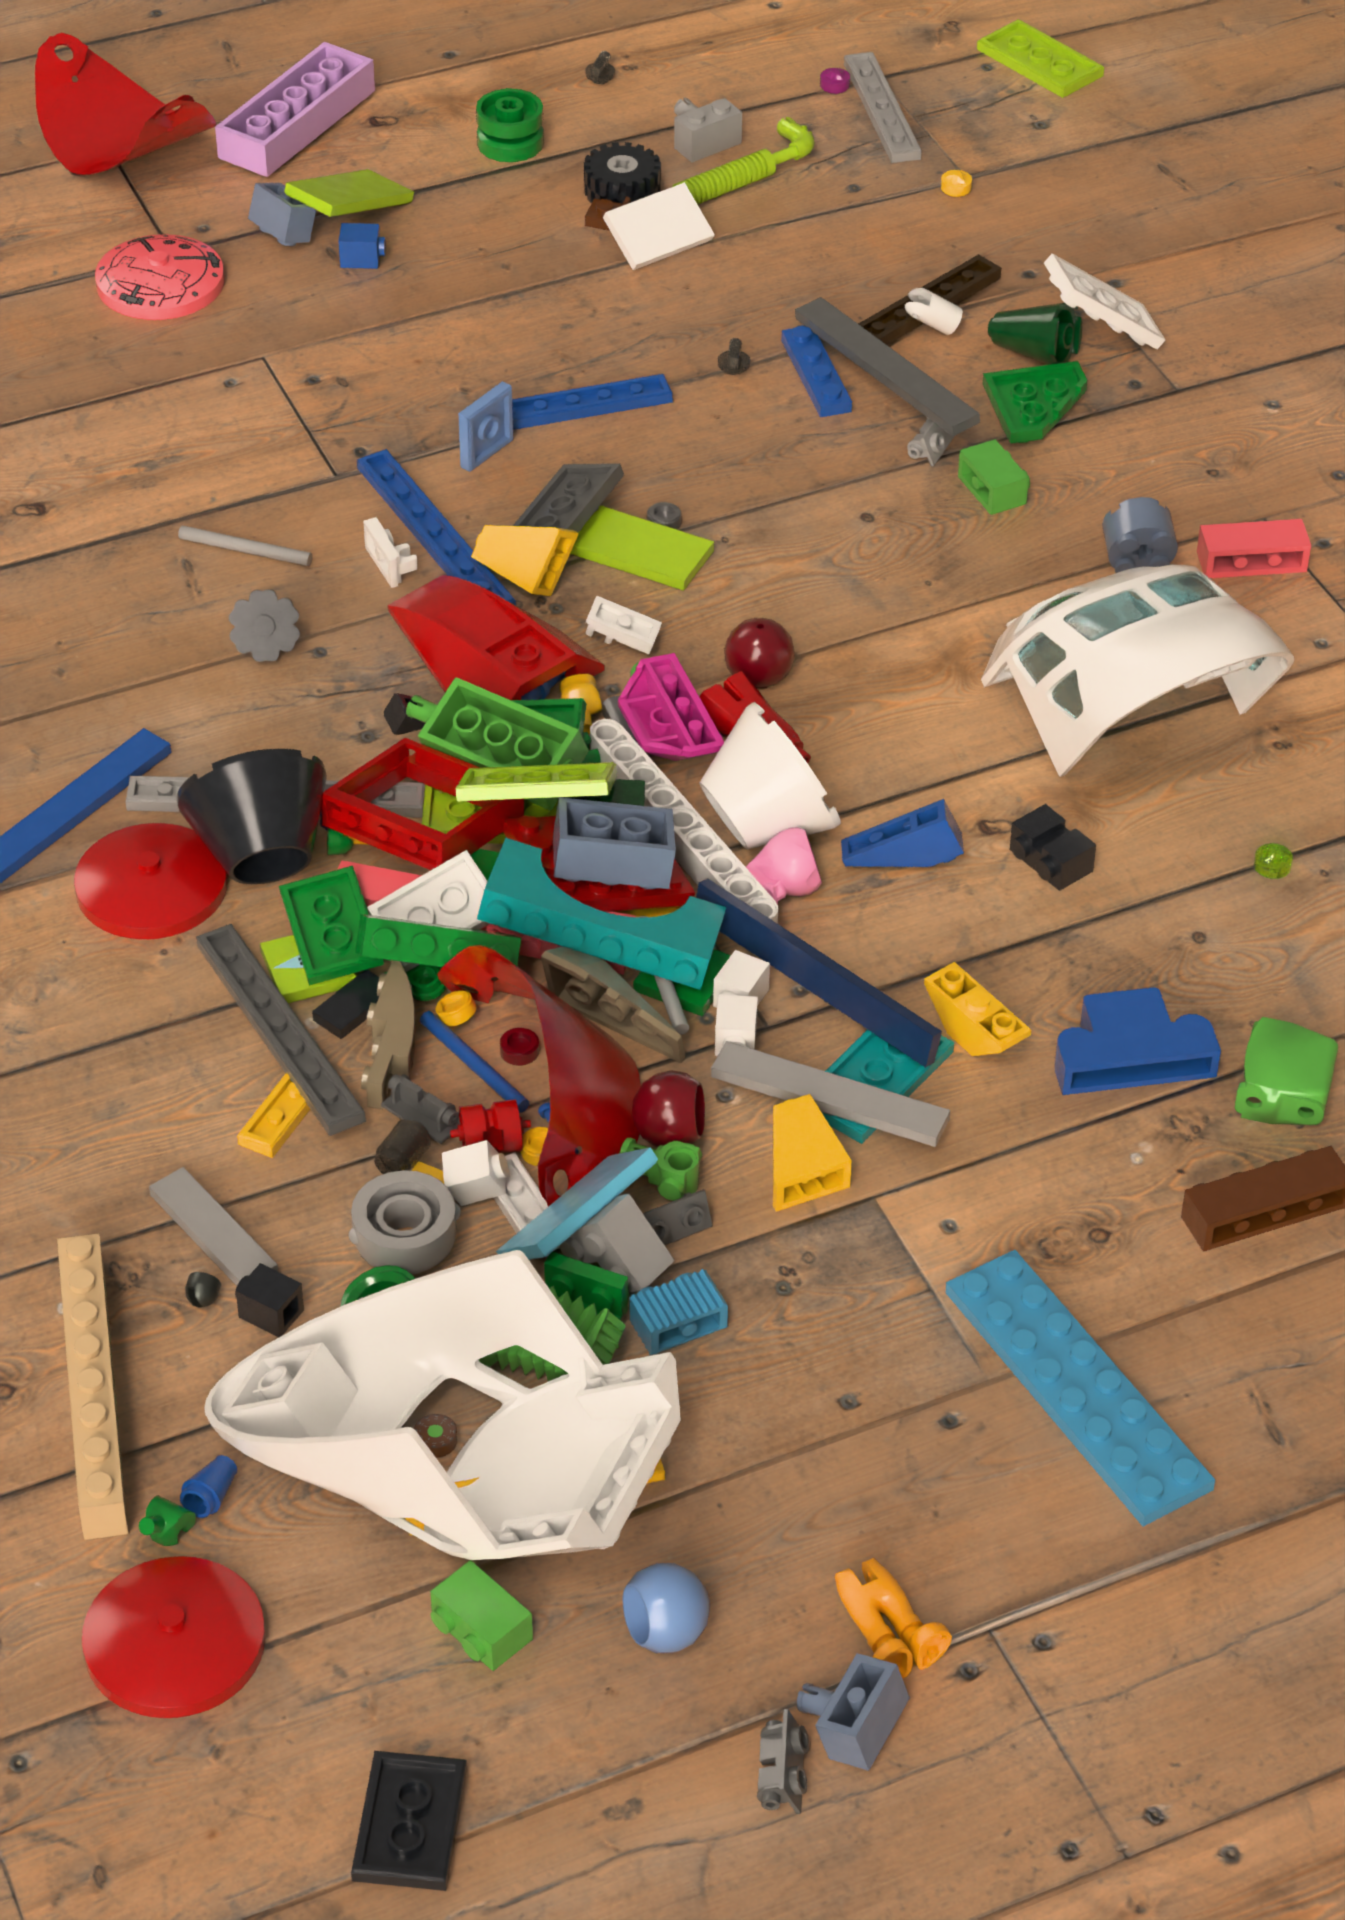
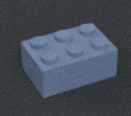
(613, 843)

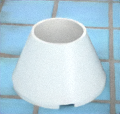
(764, 784)

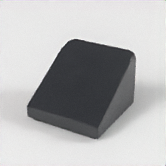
(396, 715)

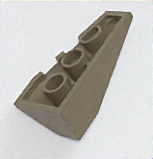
(606, 998)

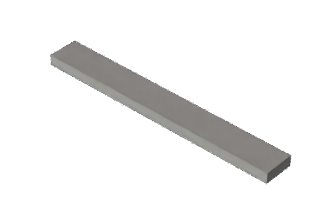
(160, 794)

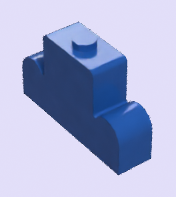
(1132, 1043)

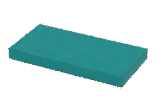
(884, 1067)

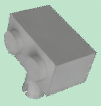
(706, 129)

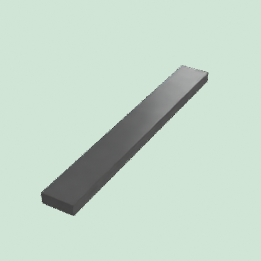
(888, 366)
(281, 1030)

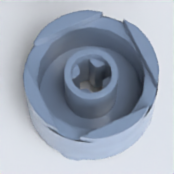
(1139, 535)

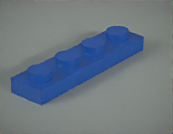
(816, 371)

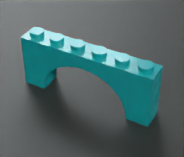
(666, 946)

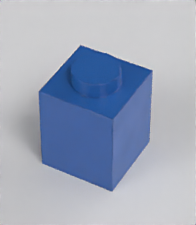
(360, 245)

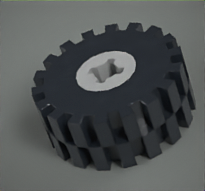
(621, 173)

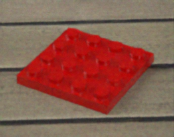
(539, 833)

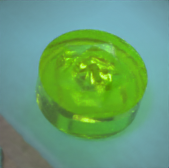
(1273, 861)

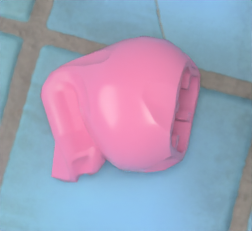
(787, 865)

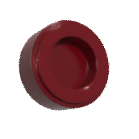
(519, 1046)

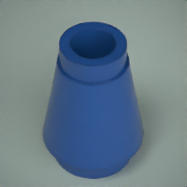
(208, 1487)

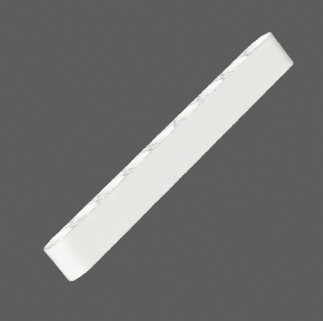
(696, 843)

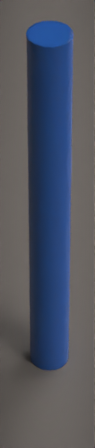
(473, 1060)

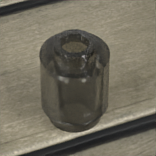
(402, 1147)

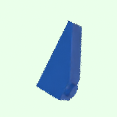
(910, 840)

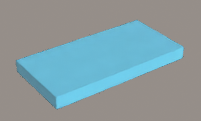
(580, 1203)

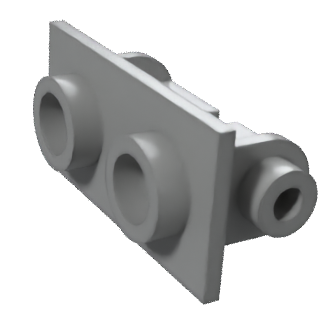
(930, 442)

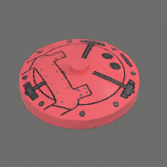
(159, 277)

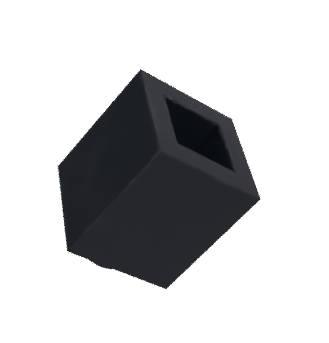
(269, 1300)

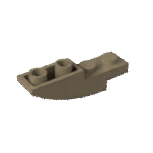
(392, 1034)

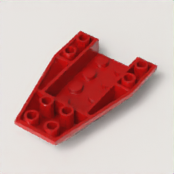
(485, 639)

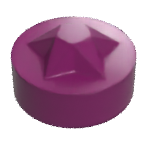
(835, 80)

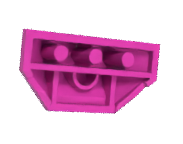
(667, 711)

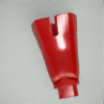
(728, 703)

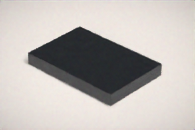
(409, 1820)

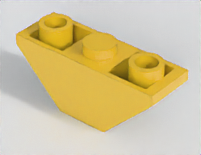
(972, 1013)

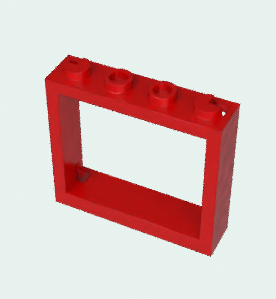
(350, 813)

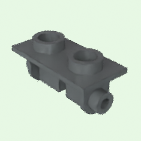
(412, 1103)
(680, 1217)
(785, 1746)

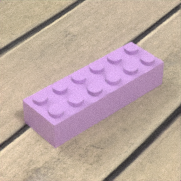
(295, 109)

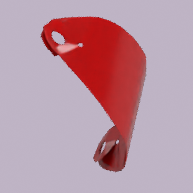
(105, 113)
(587, 1069)

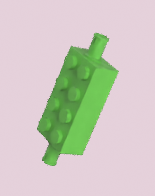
(495, 731)

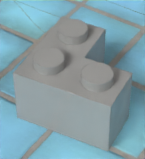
(621, 1243)

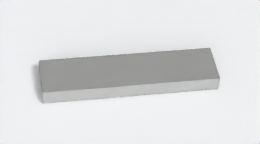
(209, 1225)

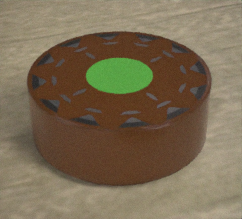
(438, 1433)

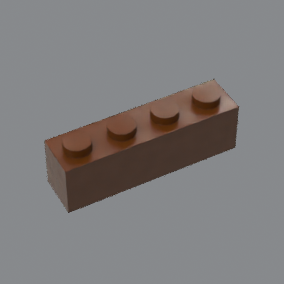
(1265, 1198)

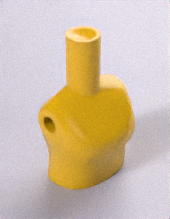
(582, 687)

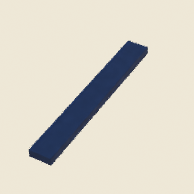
(824, 976)

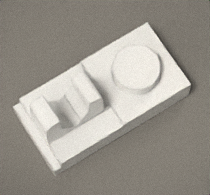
(389, 558)
(622, 624)

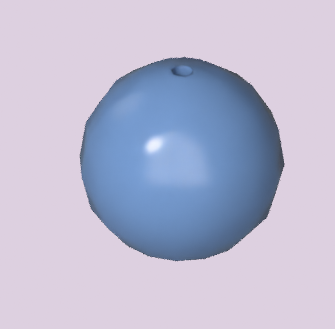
(665, 1607)

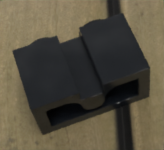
(1051, 848)

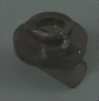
(600, 71)
(734, 360)

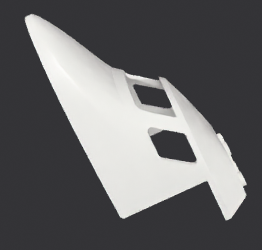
(552, 1462)

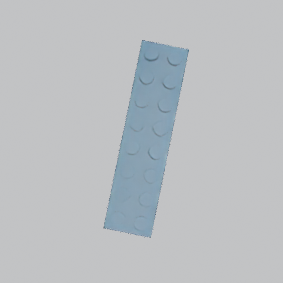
(1080, 1388)

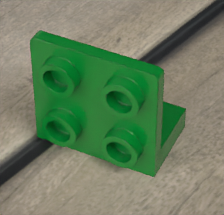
(589, 1281)

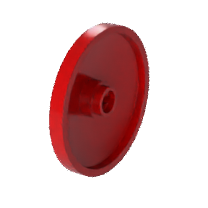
(149, 881)
(173, 1637)

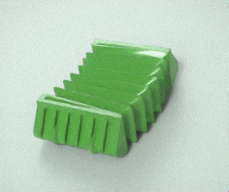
(600, 1332)

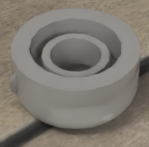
(404, 1201)

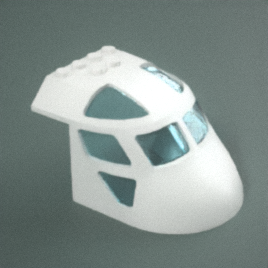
(1124, 643)

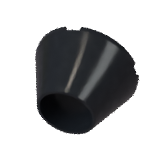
(257, 812)

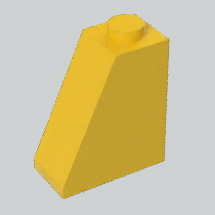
(526, 554)
(805, 1154)

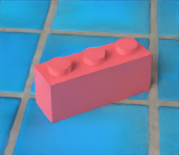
(1253, 548)

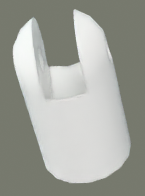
(933, 310)

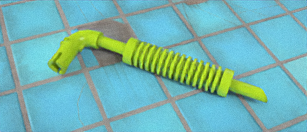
(752, 166)

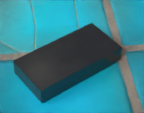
(348, 1006)

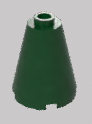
(1039, 332)

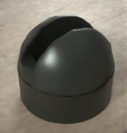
(202, 1289)

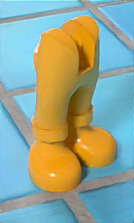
(884, 1595)

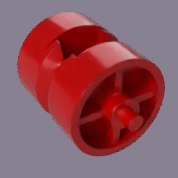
(497, 1125)

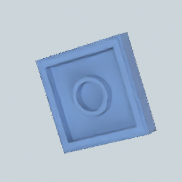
(485, 426)

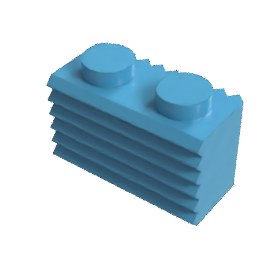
(678, 1311)

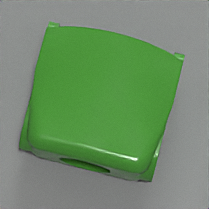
(1287, 1072)

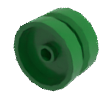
(509, 125)

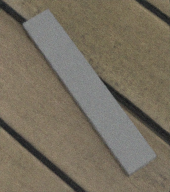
(882, 107)
(831, 1093)

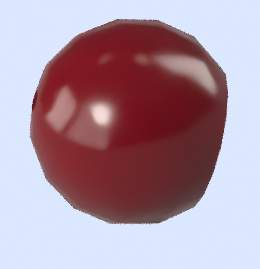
(760, 651)
(670, 1109)

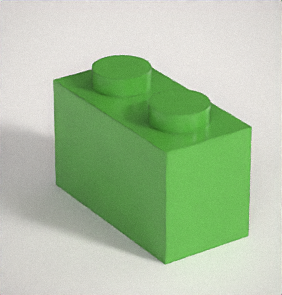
(993, 477)
(481, 1616)

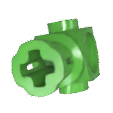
(675, 1169)

